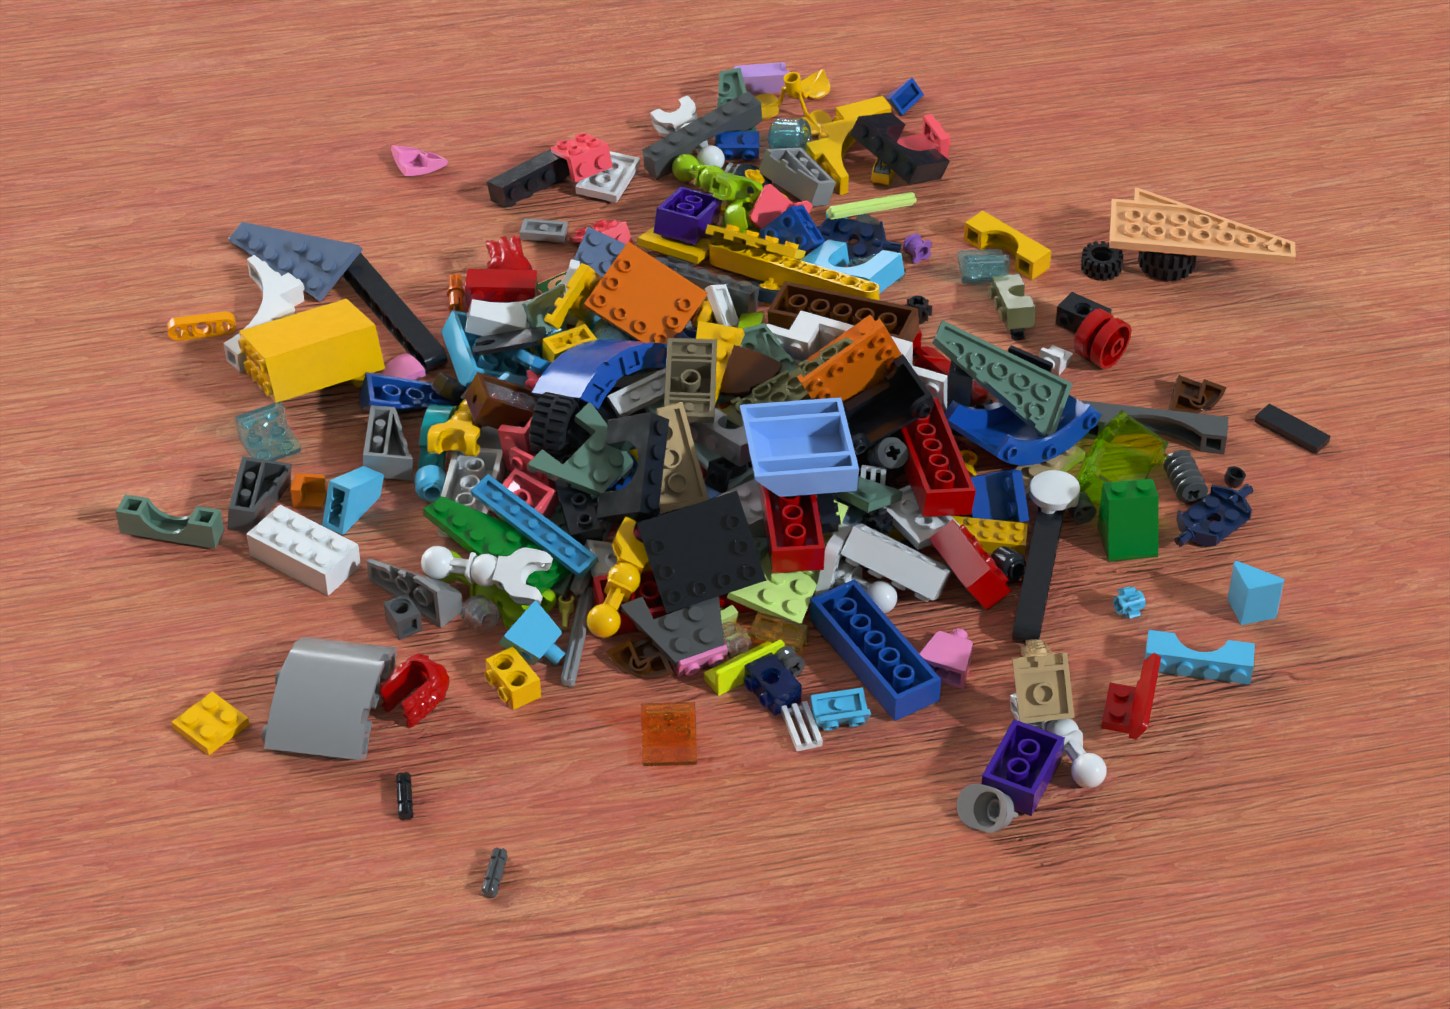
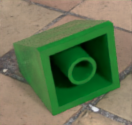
(1129, 519)

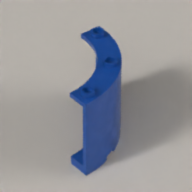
(595, 366)
(1012, 439)

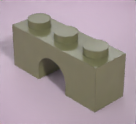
(1009, 299)

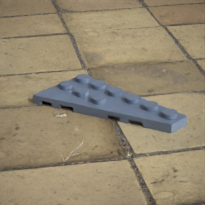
(306, 257)

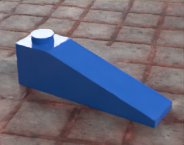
(399, 393)

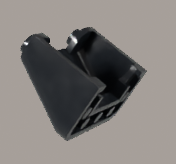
(887, 406)

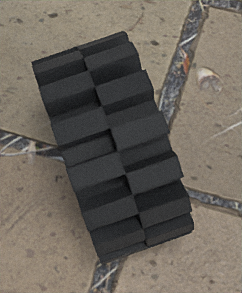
(1101, 261)

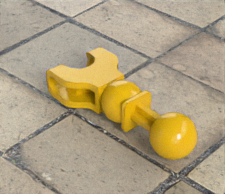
(455, 434)
(622, 579)

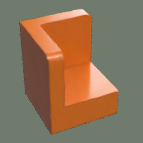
(308, 491)

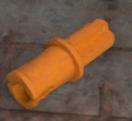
(455, 293)

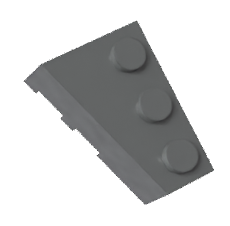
(256, 491)

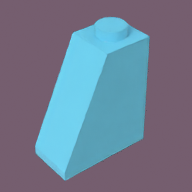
(350, 498)

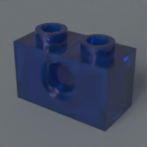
(772, 683)

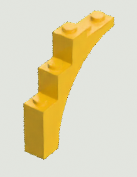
(836, 138)

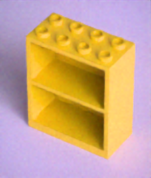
(311, 350)

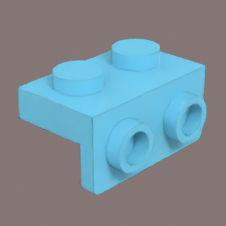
(840, 709)

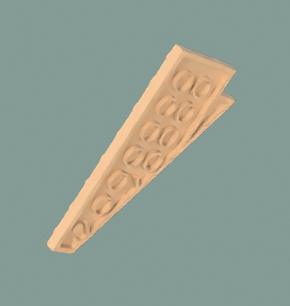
(1173, 227)

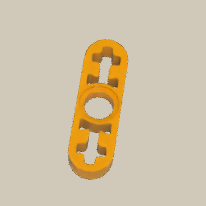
(195, 333)

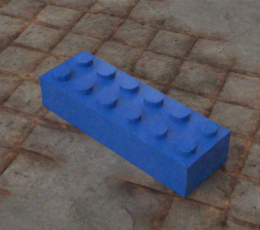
(875, 650)

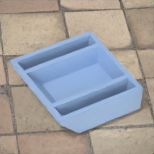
(801, 446)

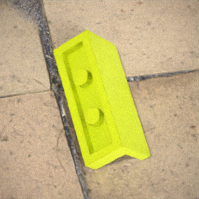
(732, 672)

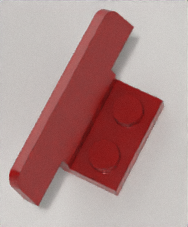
(936, 362)
(1130, 707)

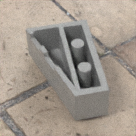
(798, 175)
(385, 445)

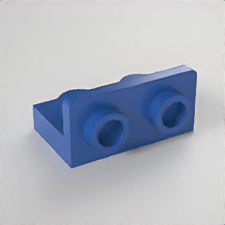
(739, 144)

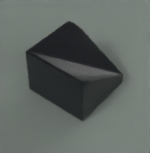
(448, 387)

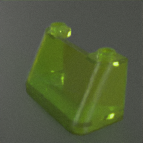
(1120, 453)

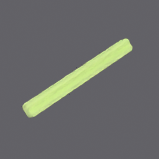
(871, 205)

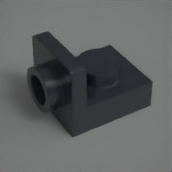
(719, 473)

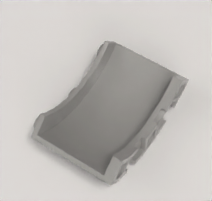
(327, 697)

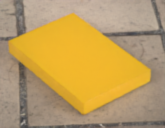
(675, 248)

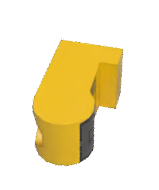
(882, 173)

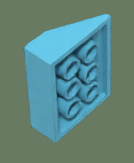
(465, 363)

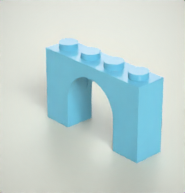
(881, 269)

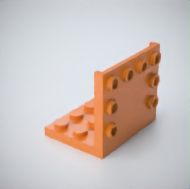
(645, 297)
(856, 366)

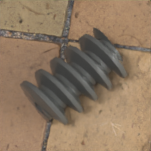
(896, 453)
(1185, 477)

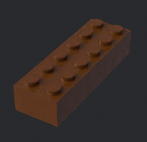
(792, 298)

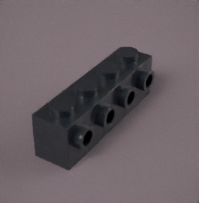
(527, 178)
(579, 510)

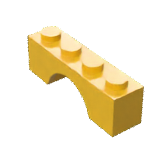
(988, 232)

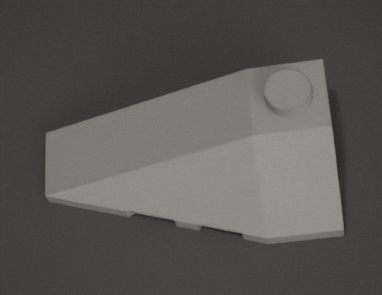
(431, 596)

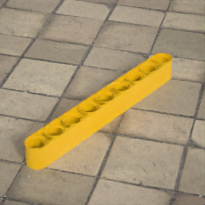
(765, 264)

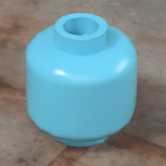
(429, 482)

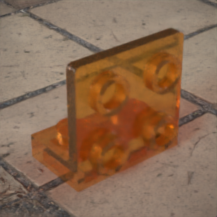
(668, 734)

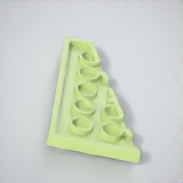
(783, 593)

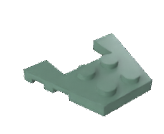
(764, 341)
(594, 465)

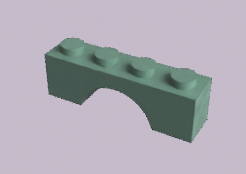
(141, 518)

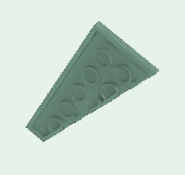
(1018, 384)

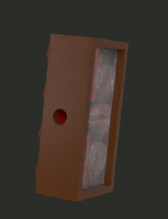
(499, 402)

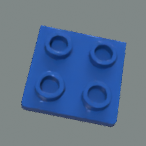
(795, 227)
(1000, 496)

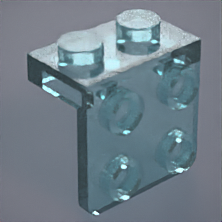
(981, 265)
(266, 433)

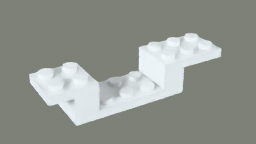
(814, 332)

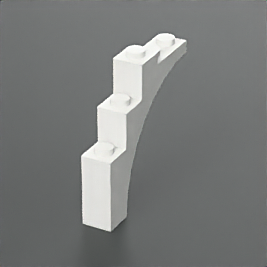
(278, 301)
(495, 318)

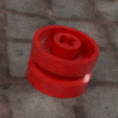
(1102, 338)

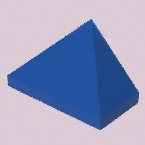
(905, 96)

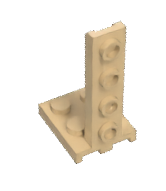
(1042, 683)

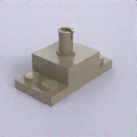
(692, 377)

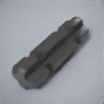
(494, 872)

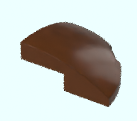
(747, 370)
(1195, 396)
(641, 659)

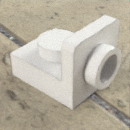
(1058, 356)

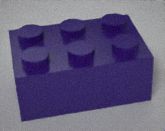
(687, 215)
(1024, 764)

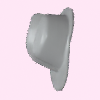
(985, 808)

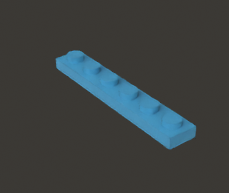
(534, 526)

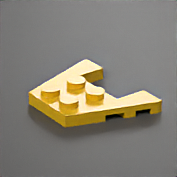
(580, 288)

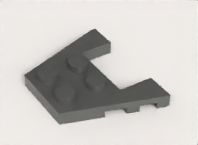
(680, 632)

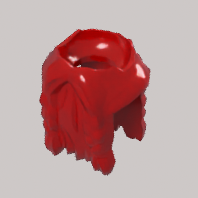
(507, 254)
(413, 673)

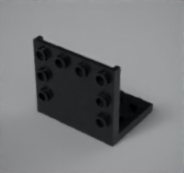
(701, 551)

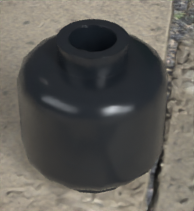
(1010, 562)

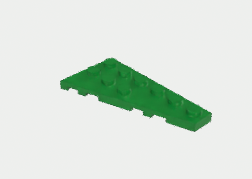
(488, 535)

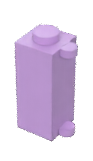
(763, 77)

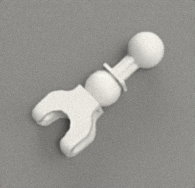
(667, 123)
(486, 570)
(880, 591)
(1087, 768)

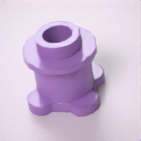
(917, 247)

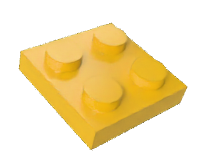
(210, 723)

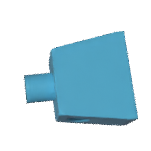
(534, 636)

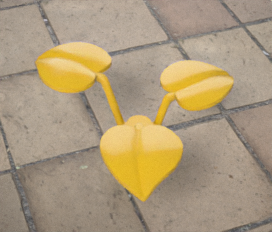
(813, 86)

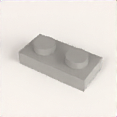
(544, 230)

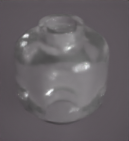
(480, 613)

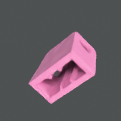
(949, 656)

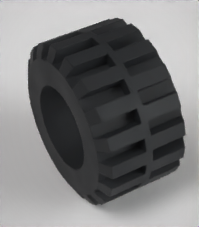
(1166, 266)
(550, 423)

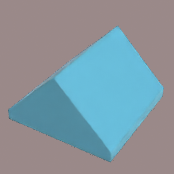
(1254, 594)

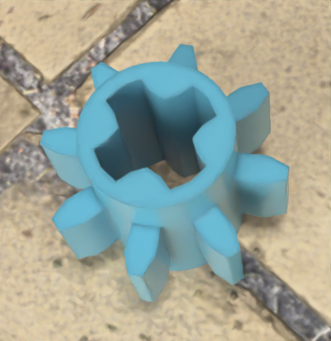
(1129, 602)

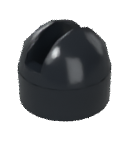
(1234, 476)

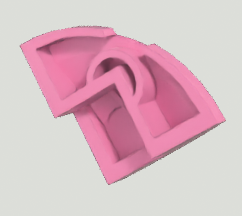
(416, 162)
(404, 367)

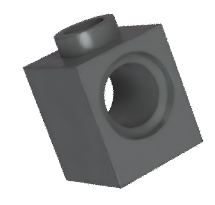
(403, 616)

